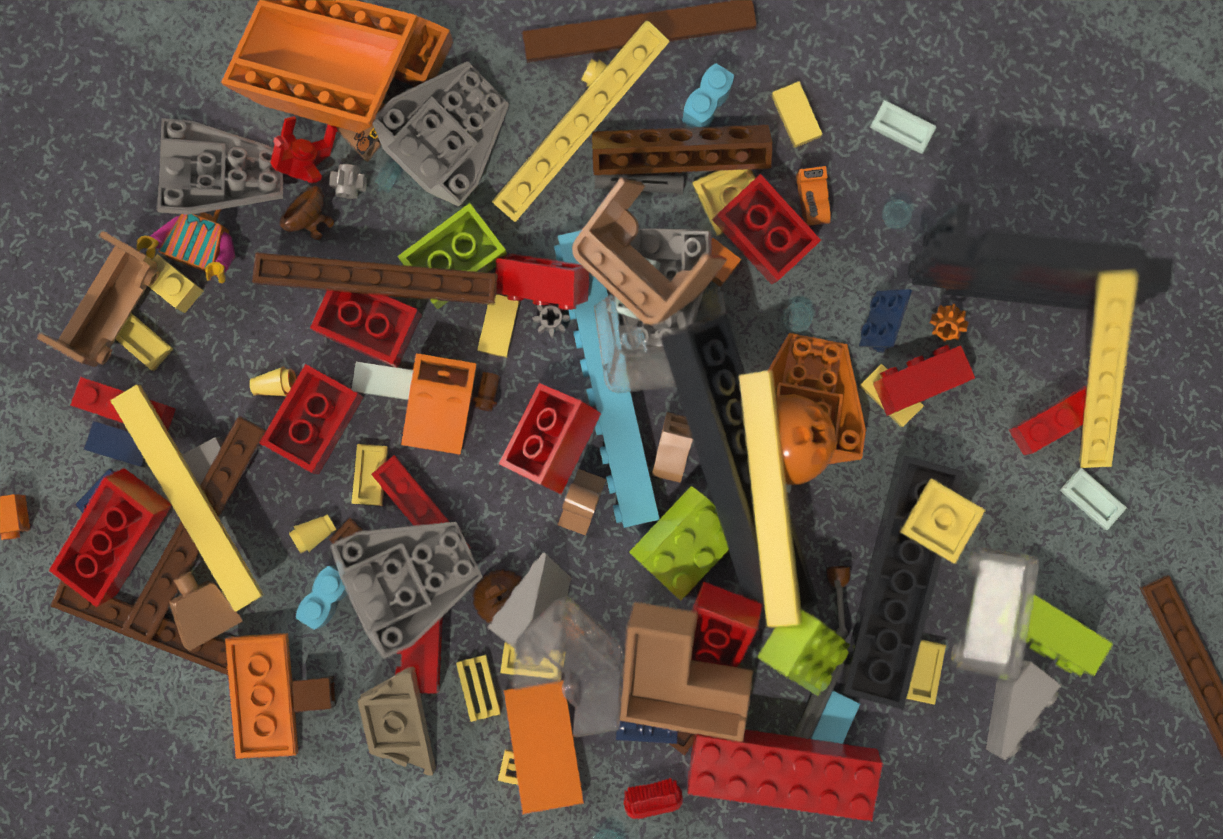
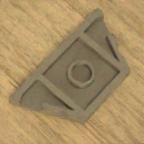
(397, 722)

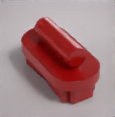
(653, 799)

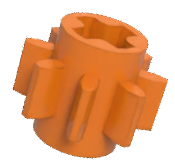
(949, 322)

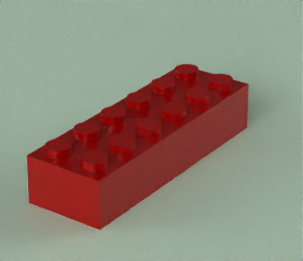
(787, 773)

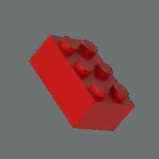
(766, 229)
(367, 324)
(311, 419)
(550, 438)
(723, 626)

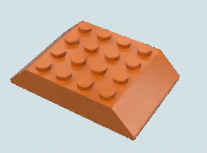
(320, 58)

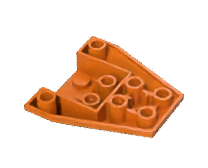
(825, 375)

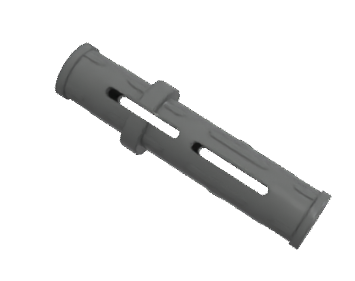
(665, 184)

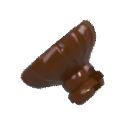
(306, 213)
(489, 588)

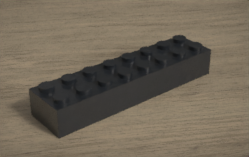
(895, 593)

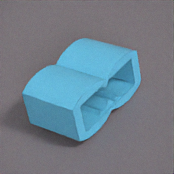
(713, 92)
(321, 604)

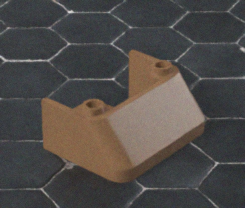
(607, 254)
(106, 305)

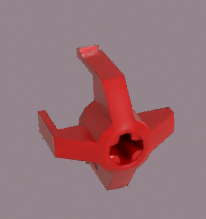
(301, 156)

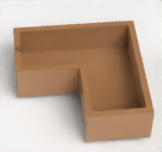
(672, 690)

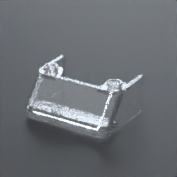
(624, 357)
(997, 613)
(589, 656)

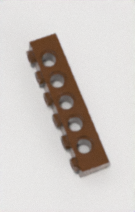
(681, 149)

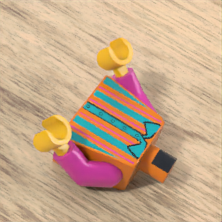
(194, 242)

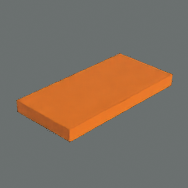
(261, 695)
(543, 747)

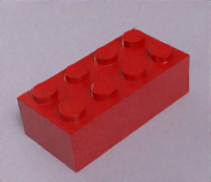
(110, 537)

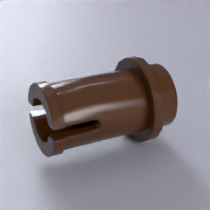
(487, 392)

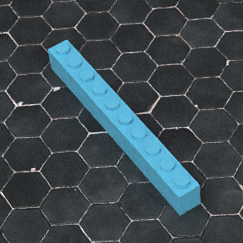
(618, 420)

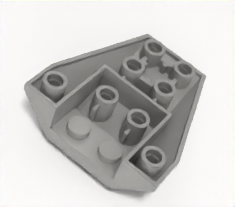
(443, 131)
(212, 169)
(675, 252)
(404, 579)

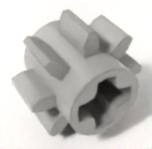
(348, 181)
(544, 313)

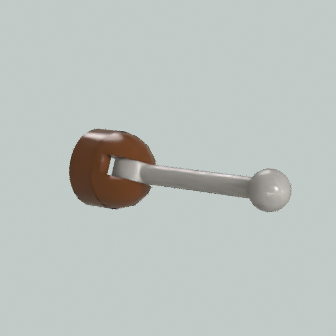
(839, 577)

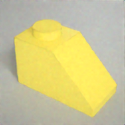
(175, 286)

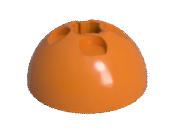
(805, 438)

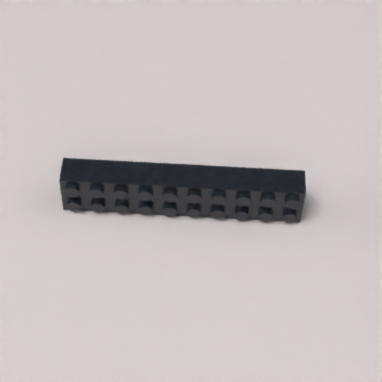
(708, 384)

